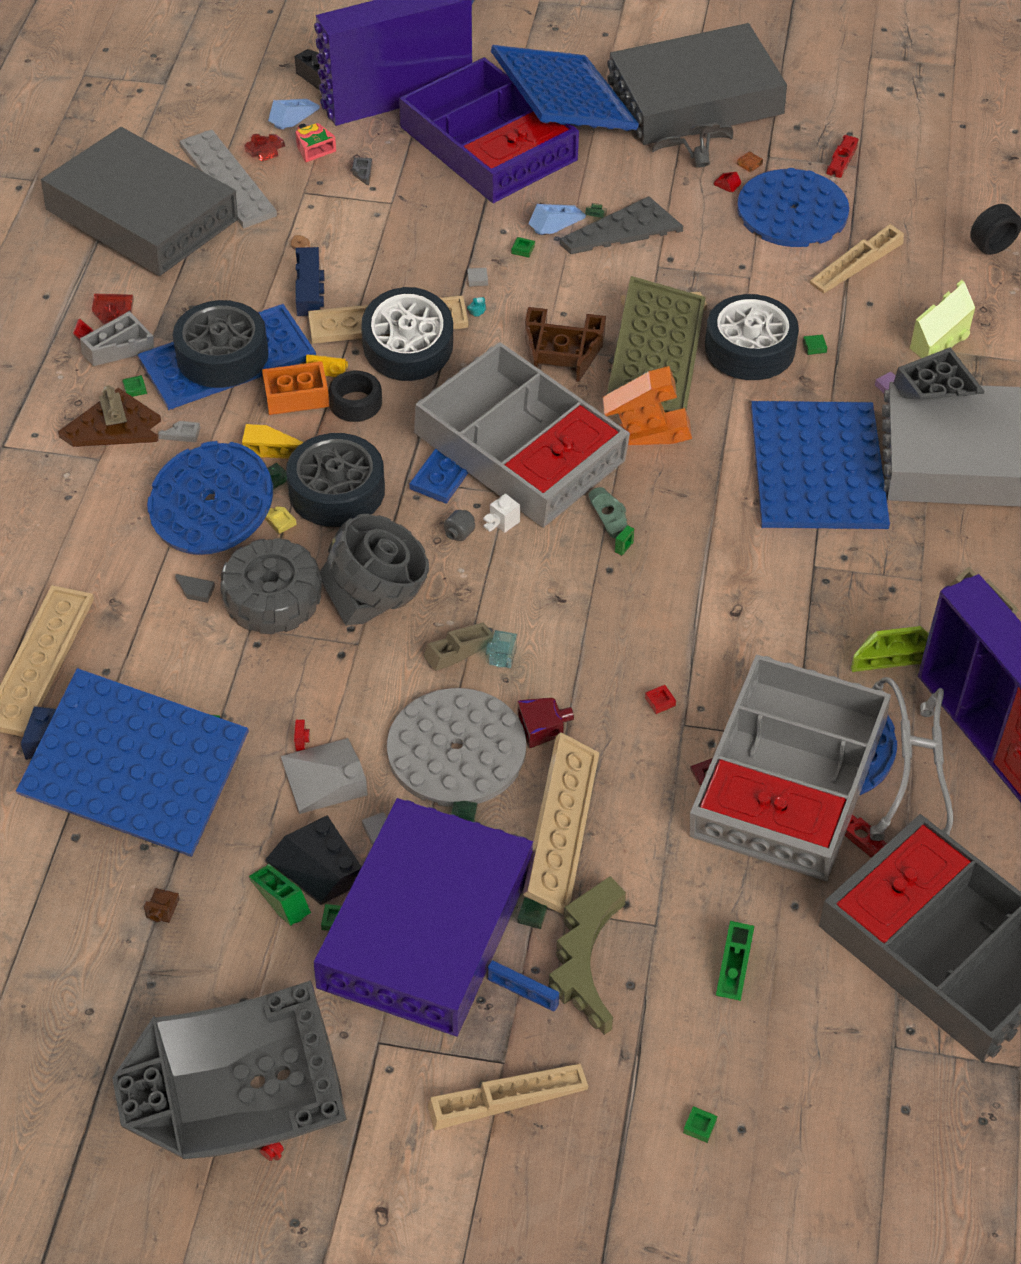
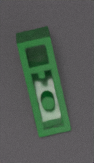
(281, 894)
(735, 960)

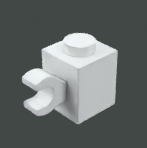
(503, 514)

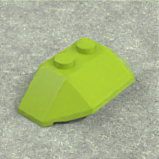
(891, 649)

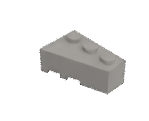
(116, 340)

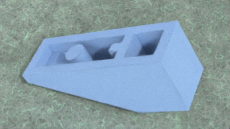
(291, 112)
(553, 218)

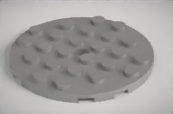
(478, 771)

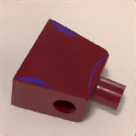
(542, 719)

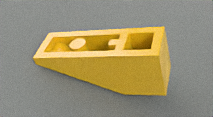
(269, 442)

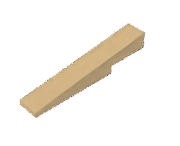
(858, 258)
(505, 1095)

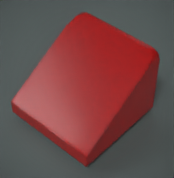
(728, 181)

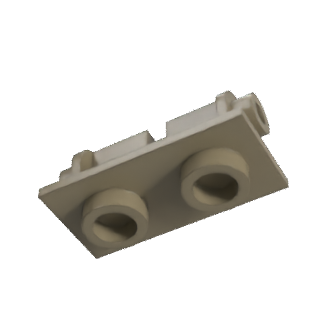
(112, 406)

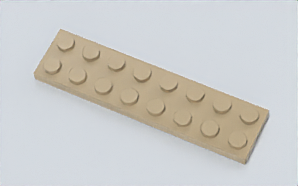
(346, 322)
(41, 656)
(561, 823)

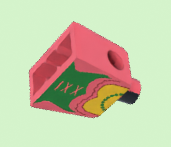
(314, 141)

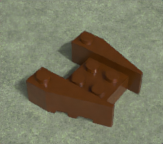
(563, 344)

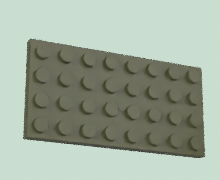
(655, 332)

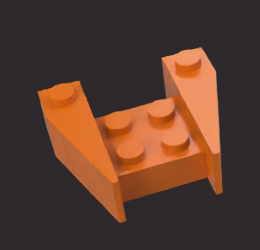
(643, 413)

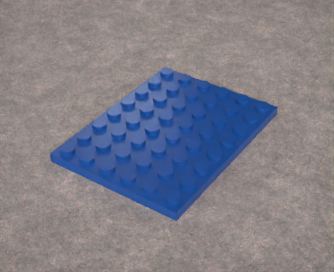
(564, 88)
(818, 465)
(133, 762)

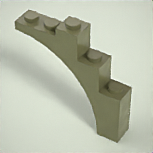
(574, 978)

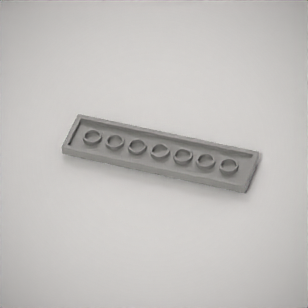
(216, 160)

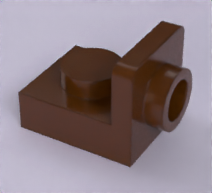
(161, 905)

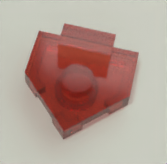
(264, 146)
(111, 306)

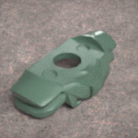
(613, 522)

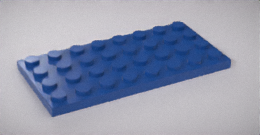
(285, 346)

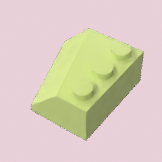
(944, 324)

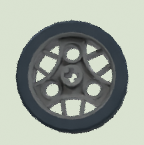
(220, 343)
(335, 478)

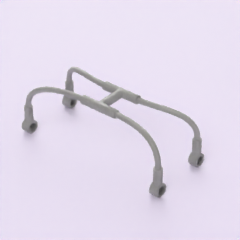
(877, 831)

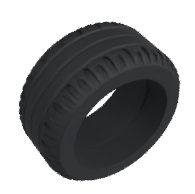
(995, 229)
(355, 409)

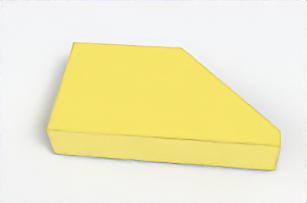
(280, 519)

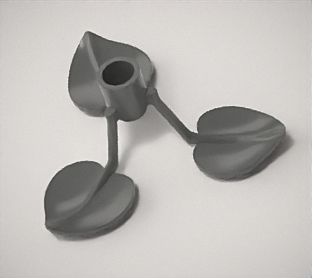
(701, 154)

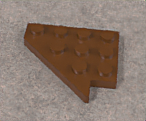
(91, 429)

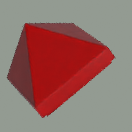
(81, 329)

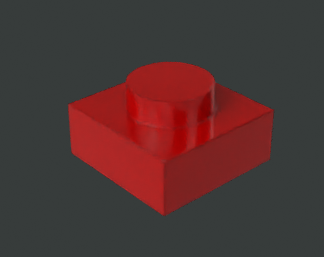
(660, 699)
(301, 735)

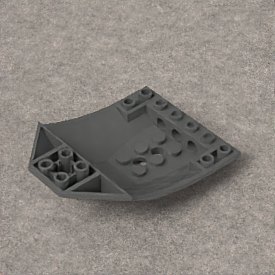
(194, 1073)

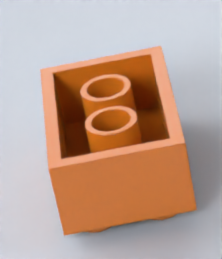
(295, 388)

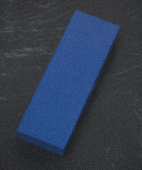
(523, 986)

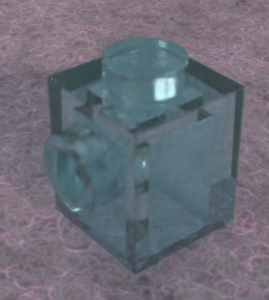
(502, 649)

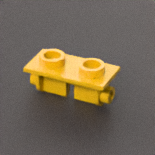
(332, 365)

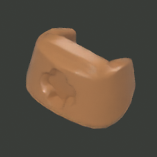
(299, 241)

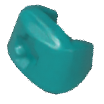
(477, 307)

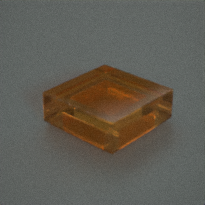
(750, 161)

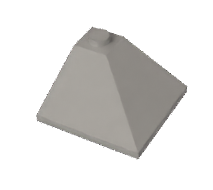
(325, 775)

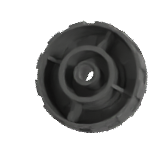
(378, 561)
(271, 586)

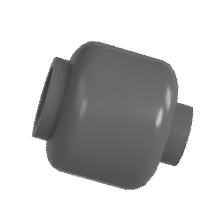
(459, 525)

